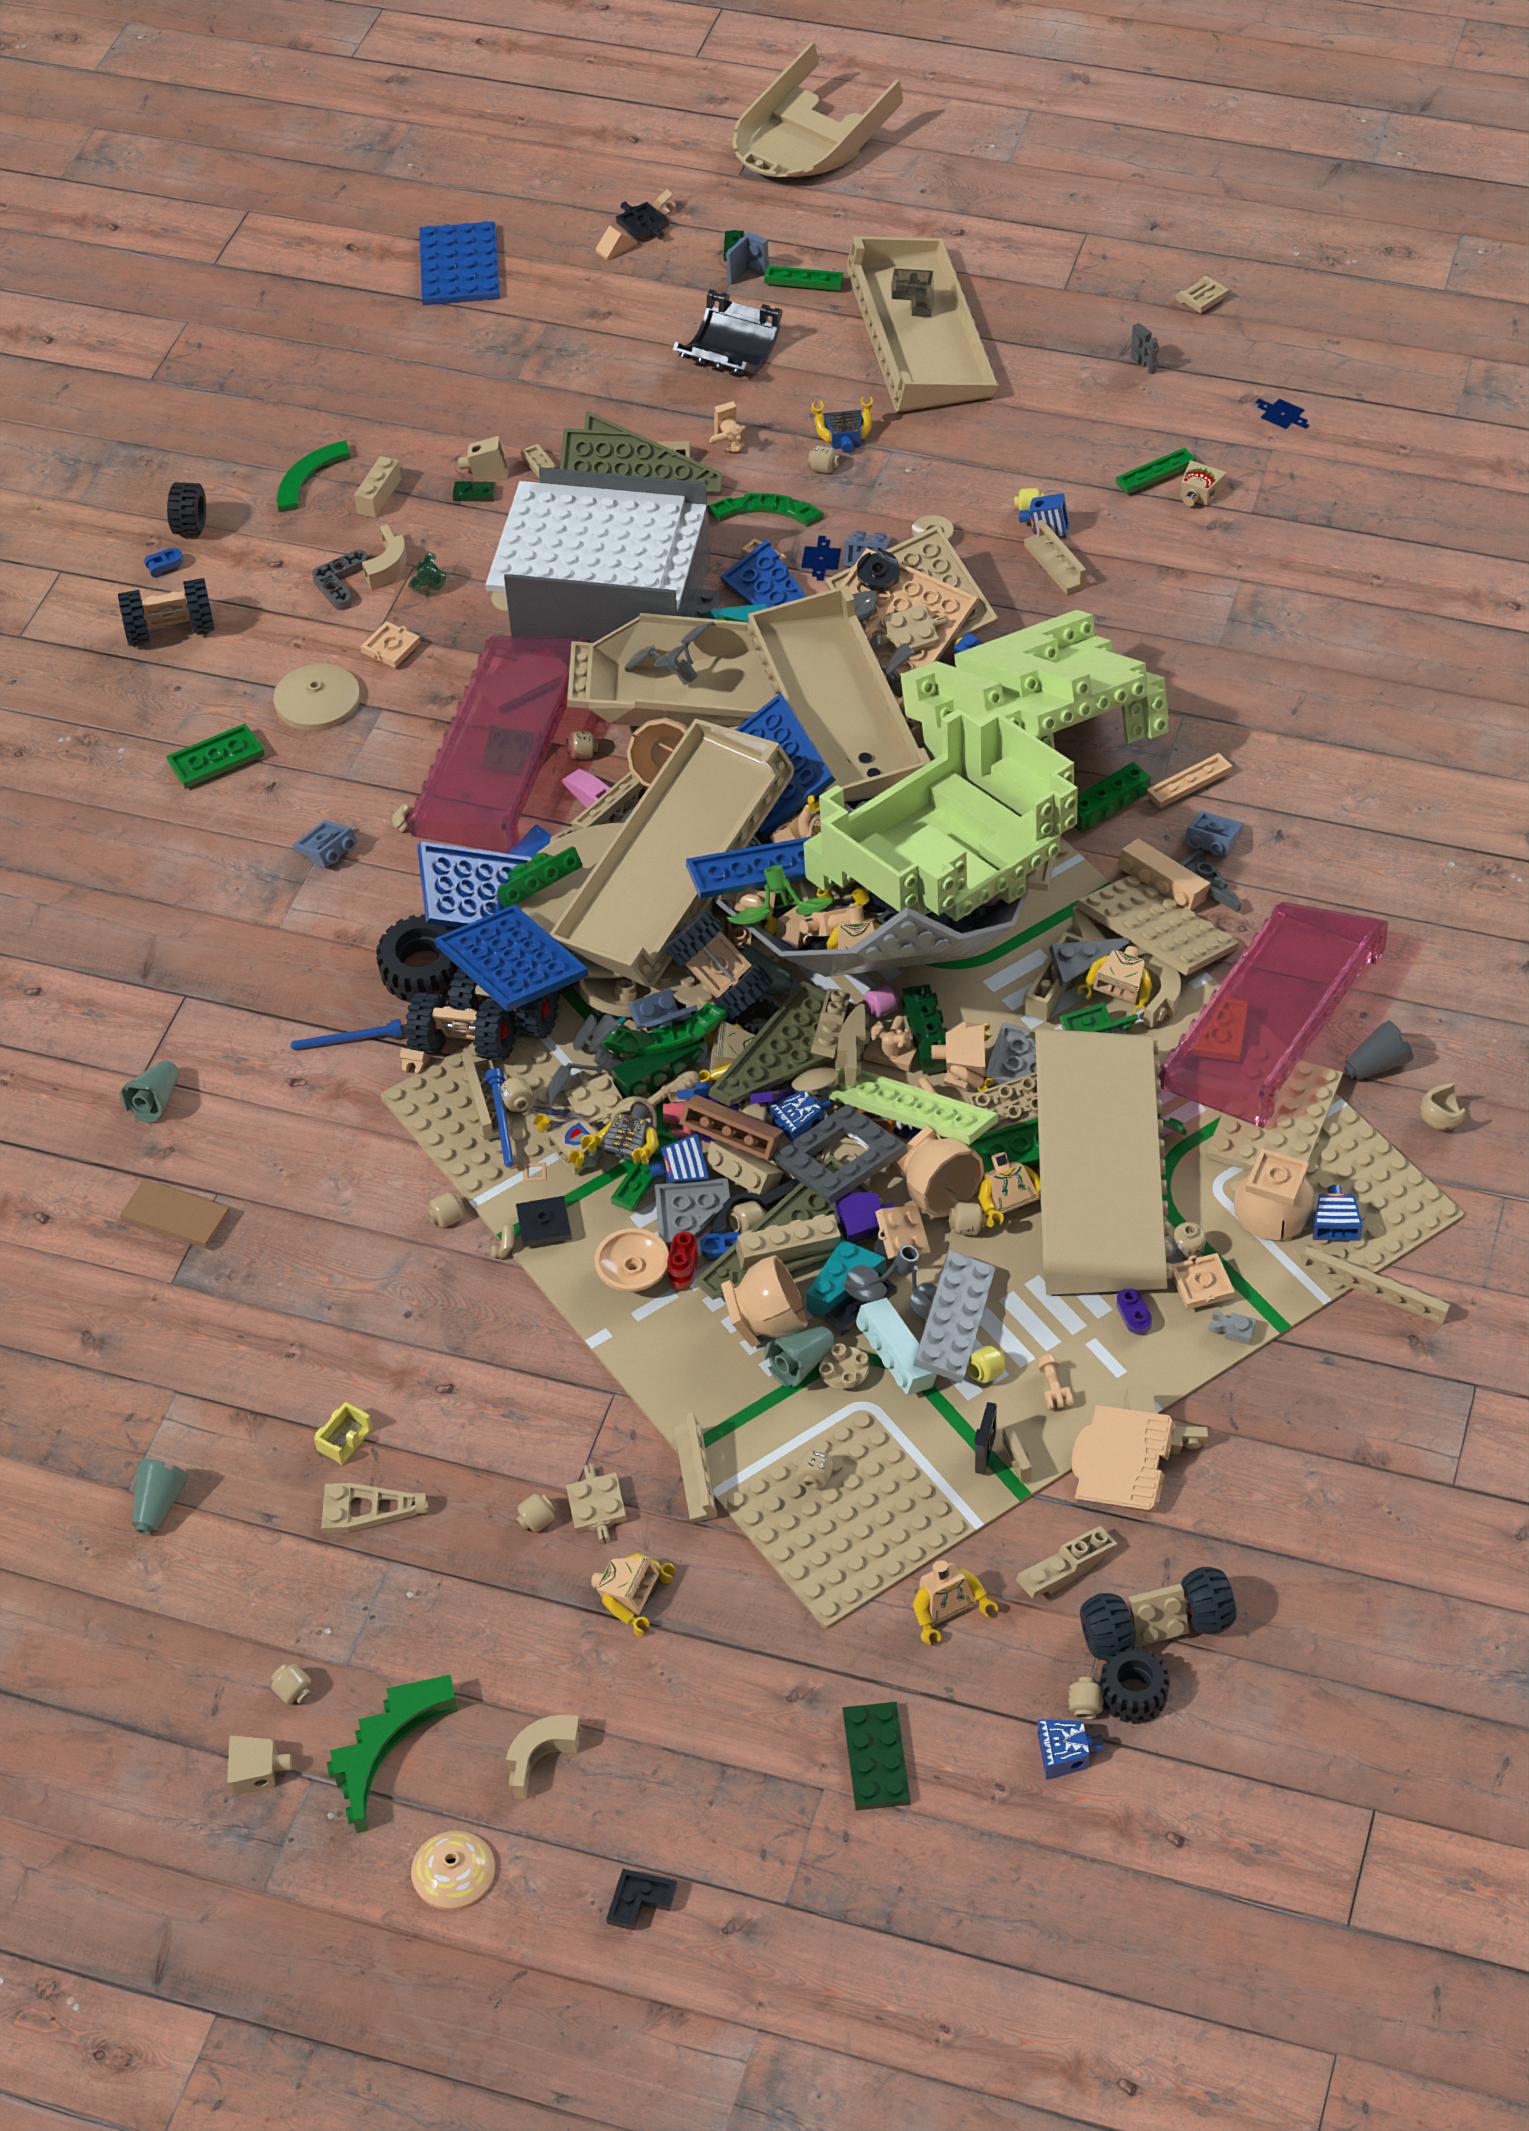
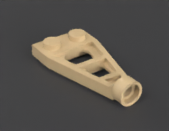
(337, 1507)

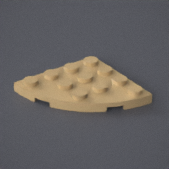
(684, 986)

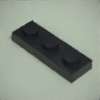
(845, 1313)

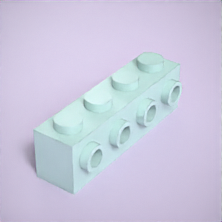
(894, 1345)

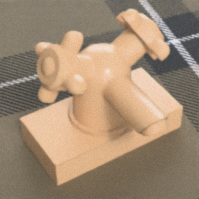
(726, 427)
(891, 1047)

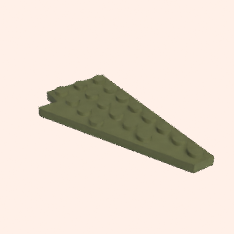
(616, 450)
(778, 1050)
(797, 1205)

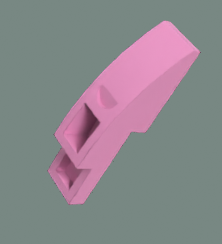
(586, 788)

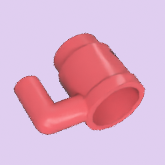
(672, 1114)

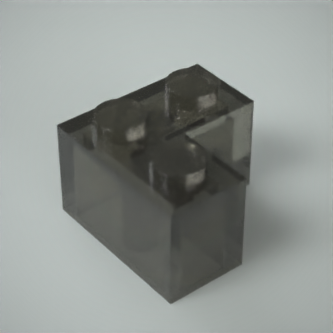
(914, 286)

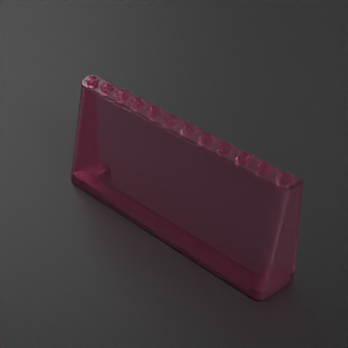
(496, 744)
(1271, 1009)

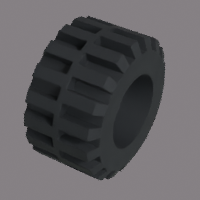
(186, 508)
(1134, 1704)

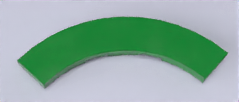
(304, 469)
(765, 503)
(667, 1038)

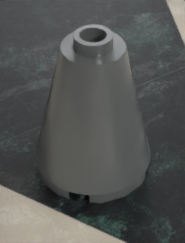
(1379, 1053)

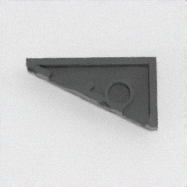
(1218, 885)
(1076, 958)

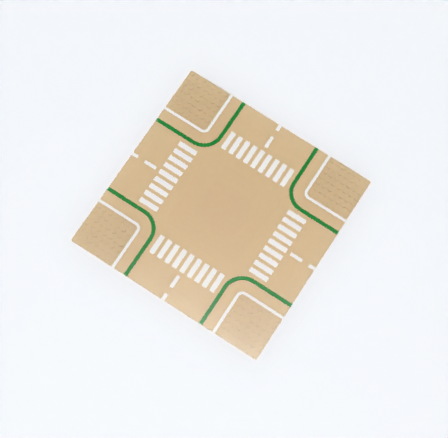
(903, 1461)

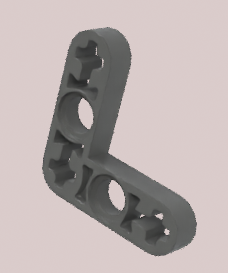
(324, 578)

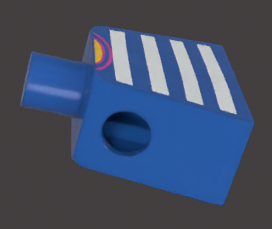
(1051, 510)
(681, 1161)
(1337, 1216)

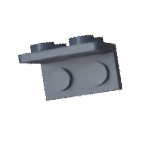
(746, 254)
(859, 541)
(658, 1011)

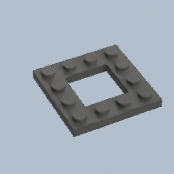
(880, 1145)

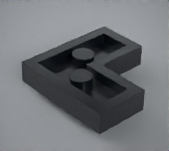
(637, 1890)

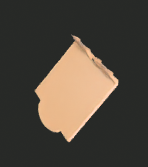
(1120, 1457)

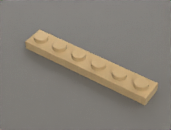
(1375, 1285)

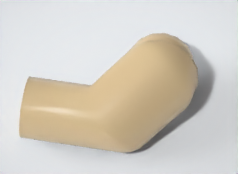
(399, 816)
(506, 1243)

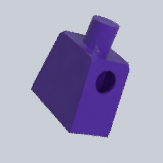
(858, 1215)

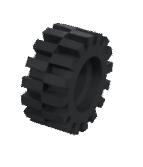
(756, 1010)

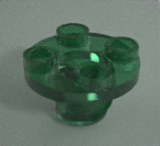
(428, 574)

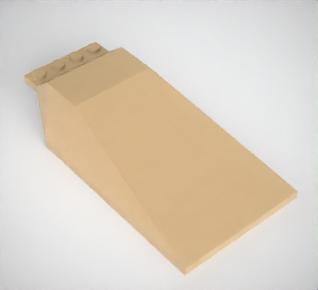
(725, 693)

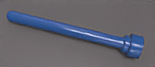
(391, 1029)
(494, 1079)

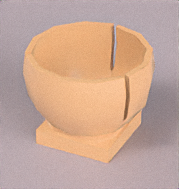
(653, 747)
(940, 1165)
(1274, 1193)
(765, 1302)

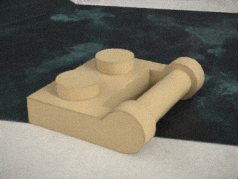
(1203, 294)

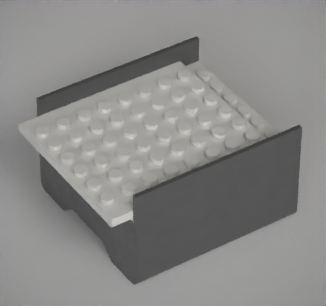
(601, 550)

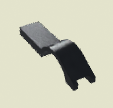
(766, 1201)

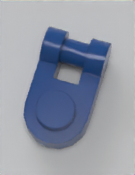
(163, 561)
(713, 1245)

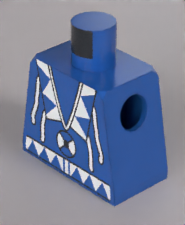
(799, 1113)
(1065, 1746)

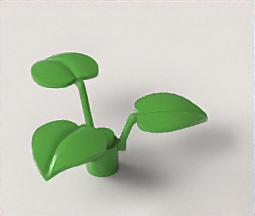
(788, 896)

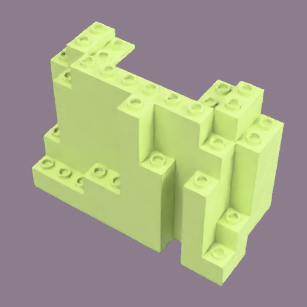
(1040, 682)
(955, 826)

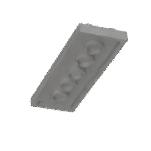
(954, 1316)

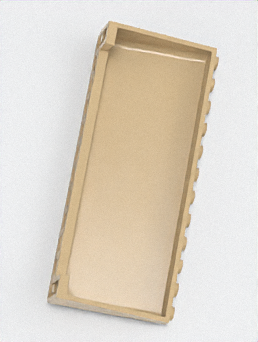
(921, 358)
(836, 690)
(698, 805)
(1101, 1162)

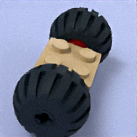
(1159, 1614)

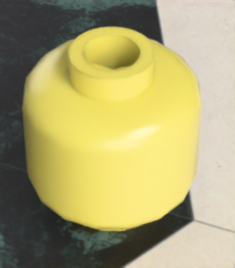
(1025, 497)
(986, 1364)

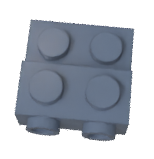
(1213, 833)
(326, 843)

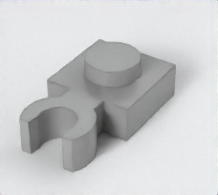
(1236, 1328)

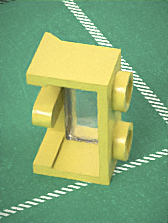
(343, 1433)

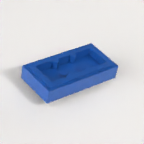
(701, 1089)

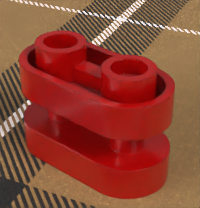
(682, 1260)

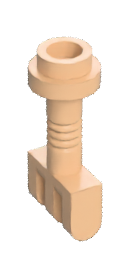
(1048, 1365)

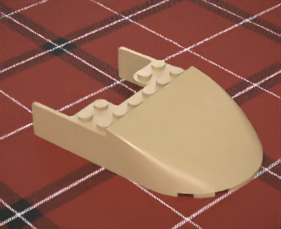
(789, 139)

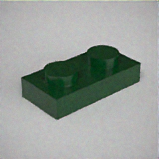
(731, 239)
(474, 491)

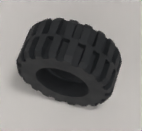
(401, 942)

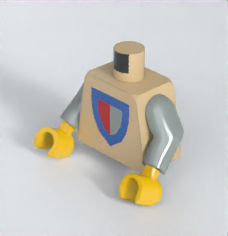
(565, 1141)

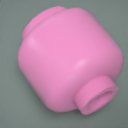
(881, 1000)

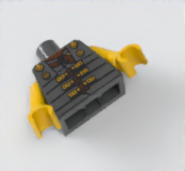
(626, 1137)

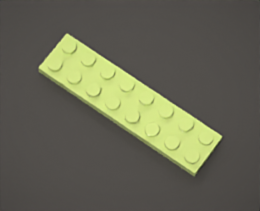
(912, 1106)

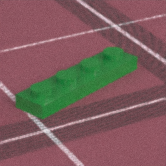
(804, 278)
(1155, 471)
(638, 1178)

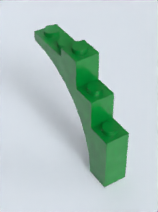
(405, 1711)

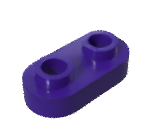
(1132, 1309)

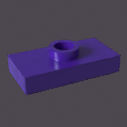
(770, 1097)

